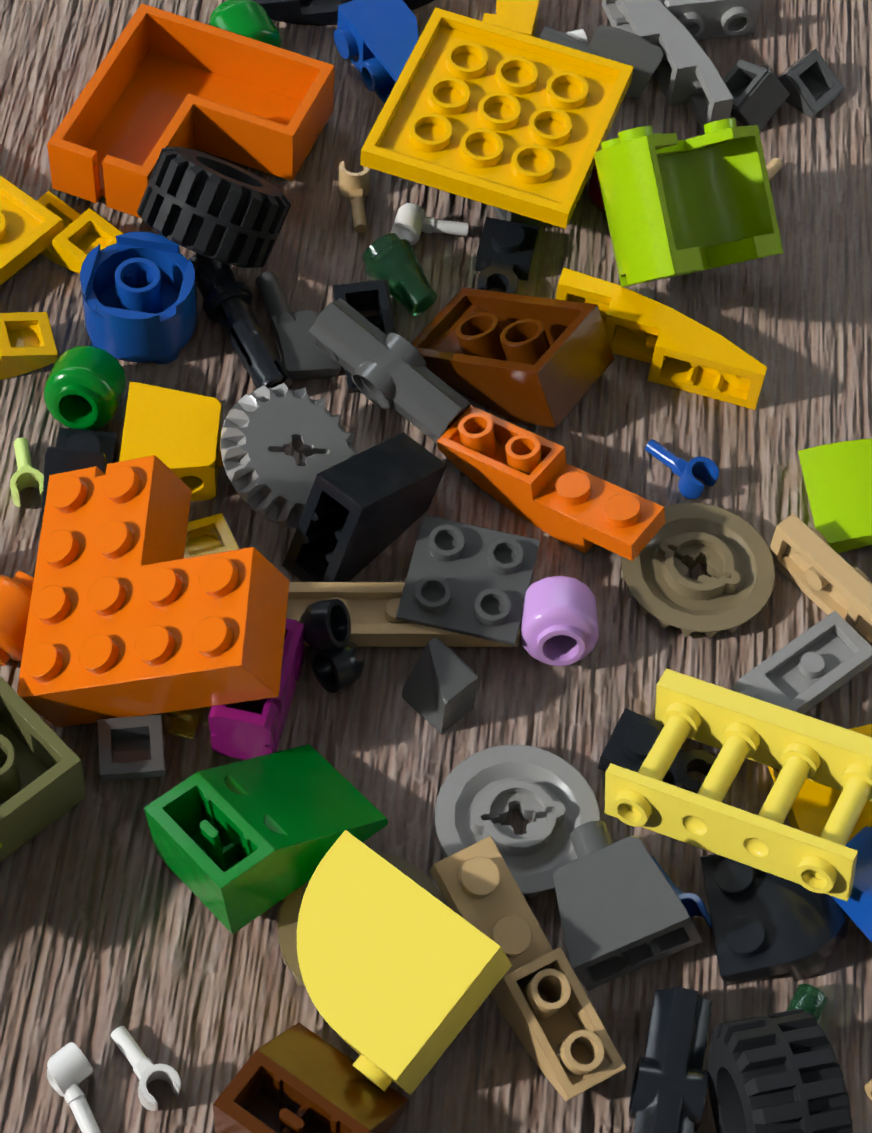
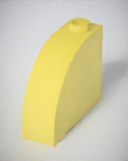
(390, 964)

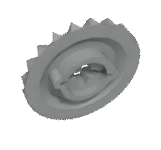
(262, 428)
(524, 780)

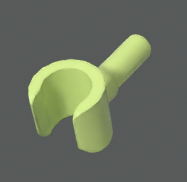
(26, 474)

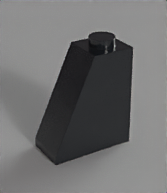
(362, 509)

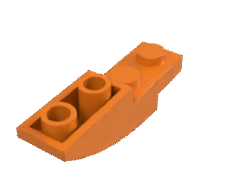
(541, 487)

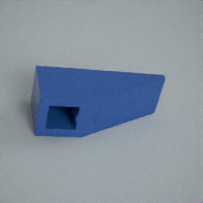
(376, 40)

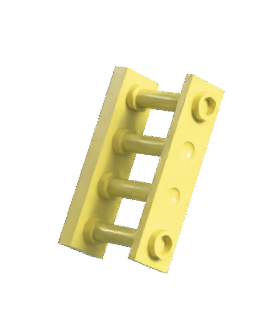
(767, 735)

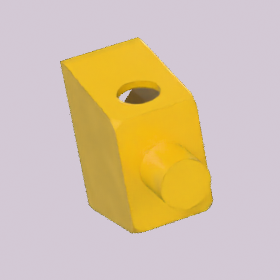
(179, 430)

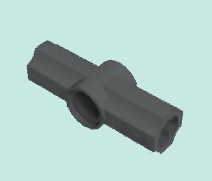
(387, 369)

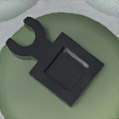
(505, 254)
(633, 741)

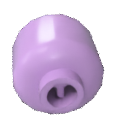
(559, 621)

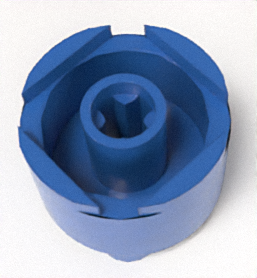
(139, 298)

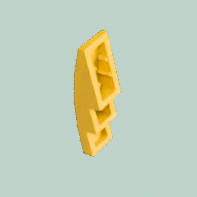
(678, 347)

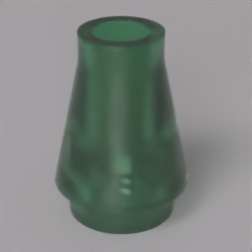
(396, 261)

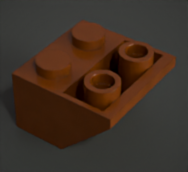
(304, 1088)

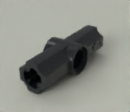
(670, 1078)

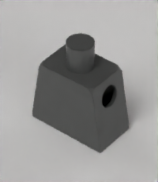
(617, 907)

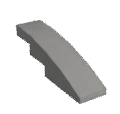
(685, 70)

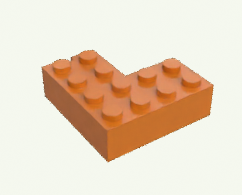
(190, 89)
(129, 620)

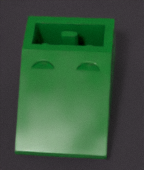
(256, 829)

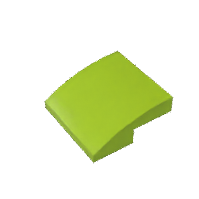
(840, 491)

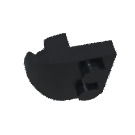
(768, 923)

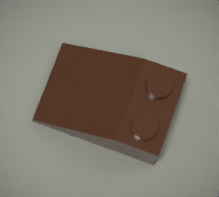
(517, 352)

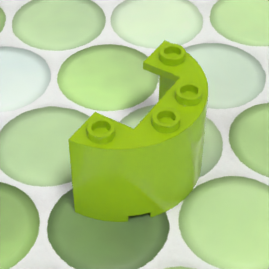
(686, 201)

